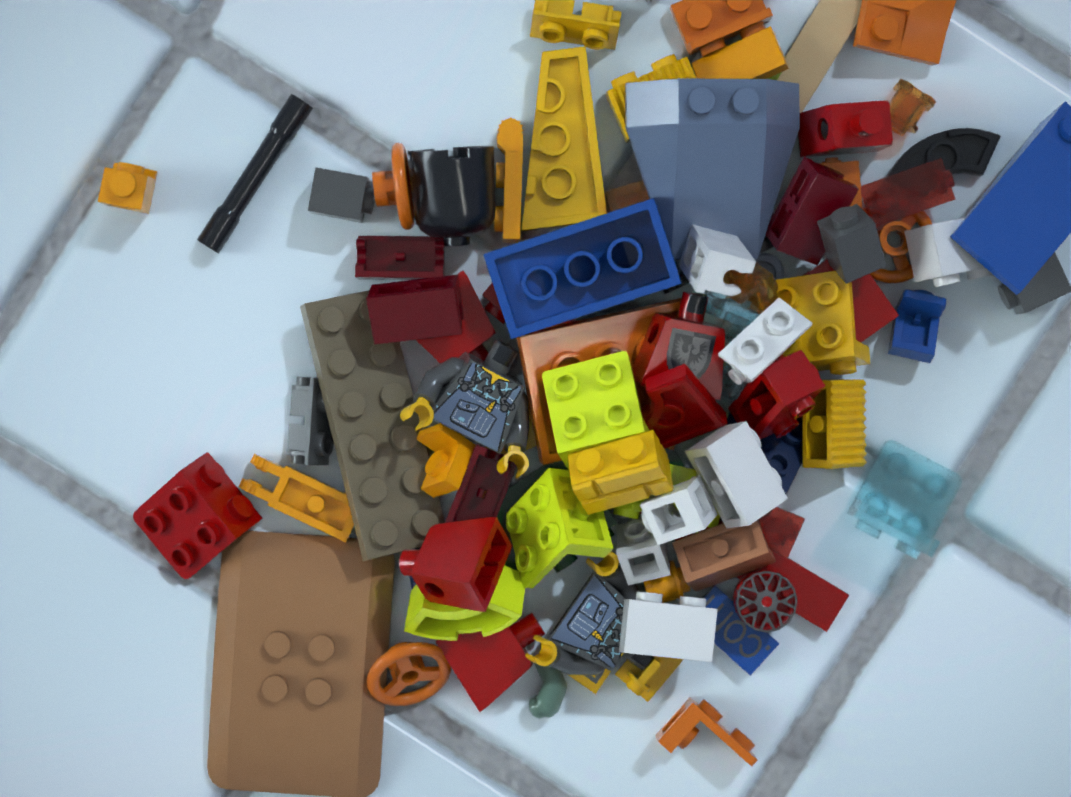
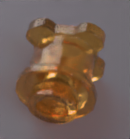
(908, 107)

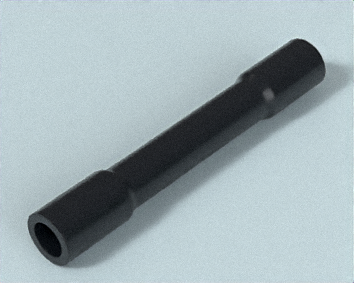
(281, 133)

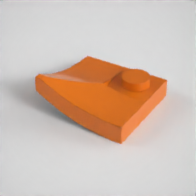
(904, 28)

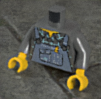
(478, 402)
(590, 628)

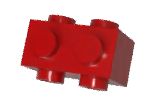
(779, 396)

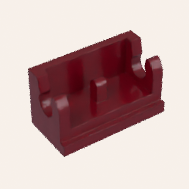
(809, 198)
(399, 257)
(415, 309)
(481, 487)

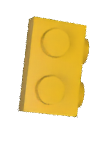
(829, 306)

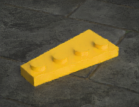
(564, 153)

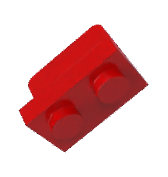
(196, 516)

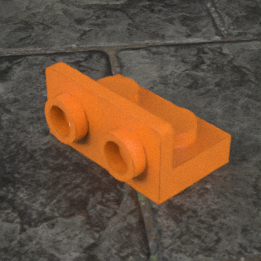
(711, 22)

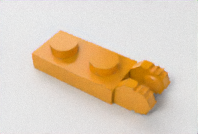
(510, 179)
(303, 498)

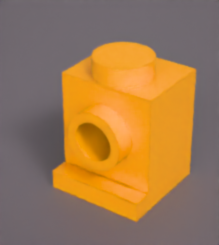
(128, 187)

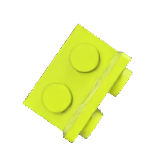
(593, 403)
(550, 525)

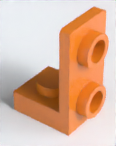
(682, 729)

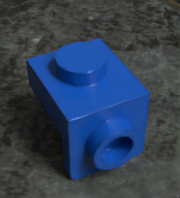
(917, 325)

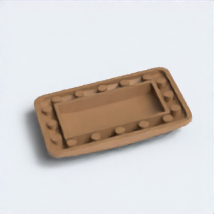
(293, 665)

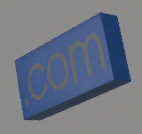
(736, 638)

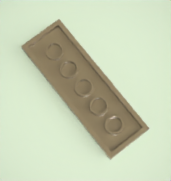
(376, 450)

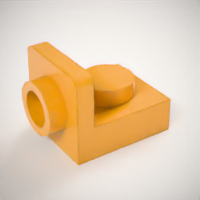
(448, 462)

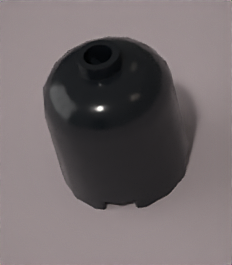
(453, 193)

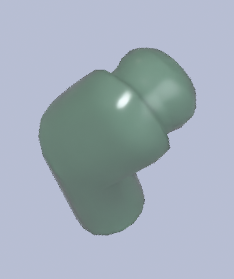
(550, 694)

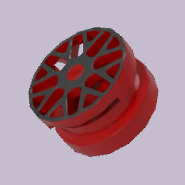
(764, 600)

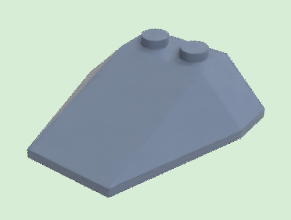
(713, 152)

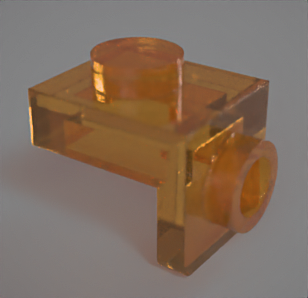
(755, 287)

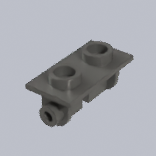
(312, 441)

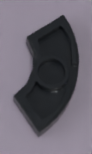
(960, 149)

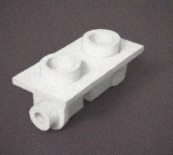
(763, 341)

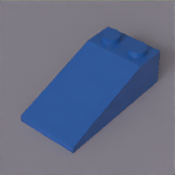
(1026, 206)
(582, 268)

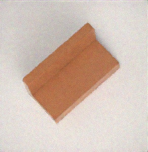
(722, 554)

